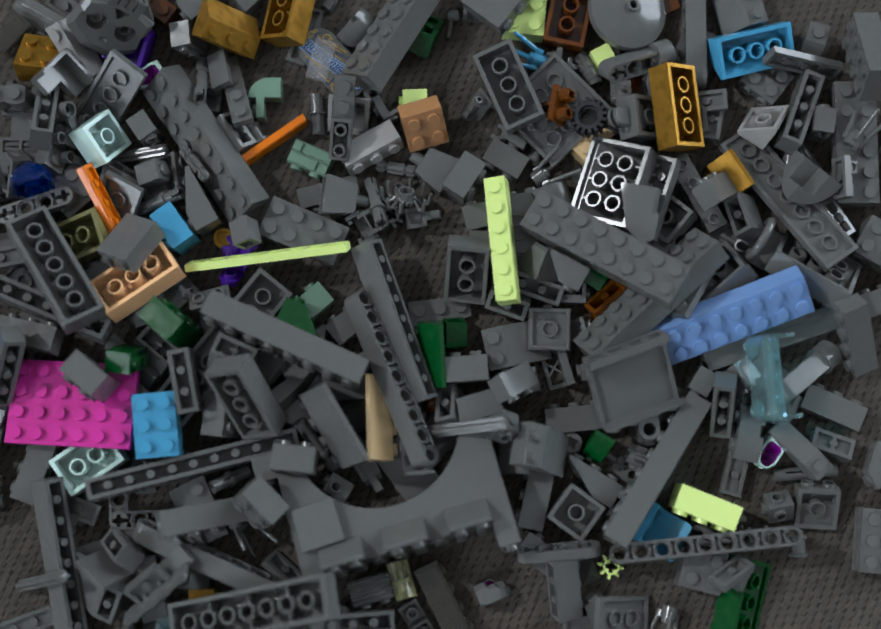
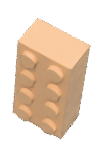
(128, 291)

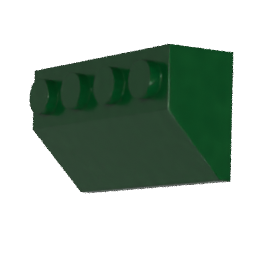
(742, 609)

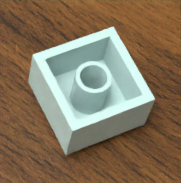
(100, 138)

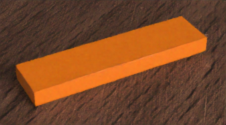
(275, 140)
(99, 196)

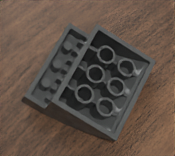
(614, 162)

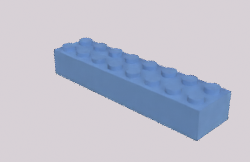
(738, 314)

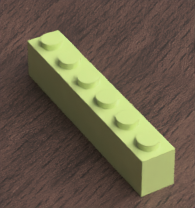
(502, 241)

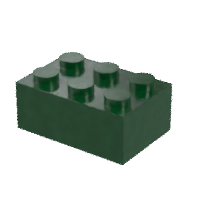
(171, 323)

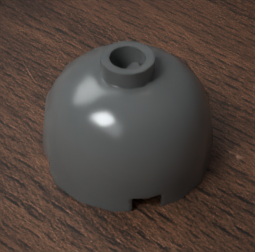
(355, 28)

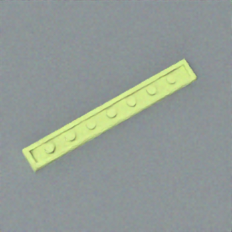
(267, 256)

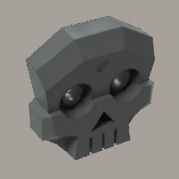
(105, 30)

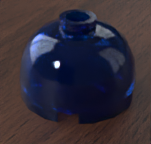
(30, 180)

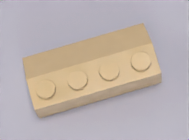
(378, 424)

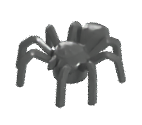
(404, 196)

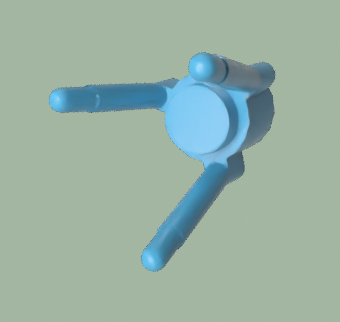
(535, 58)

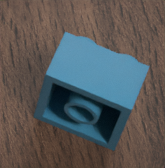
(175, 227)

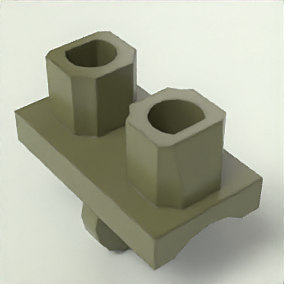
(401, 579)

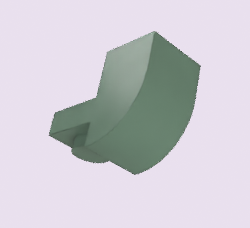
(263, 92)

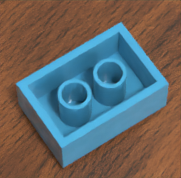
(156, 425)

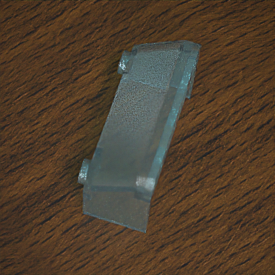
(766, 378)

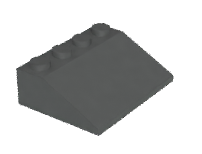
(823, 286)
(332, 425)

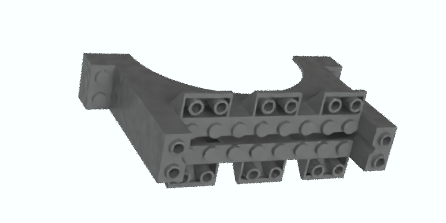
(460, 503)

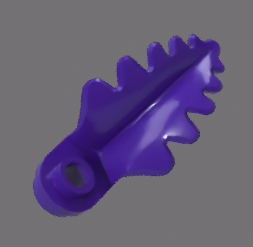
(234, 274)

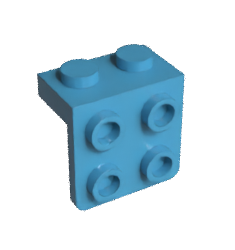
(662, 525)

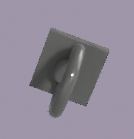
(763, 246)

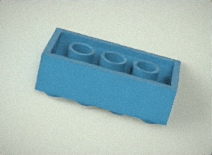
(743, 50)

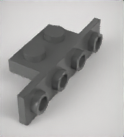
(150, 588)

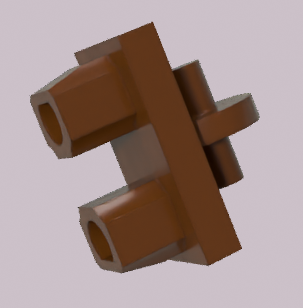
(557, 106)

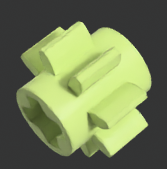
(613, 571)

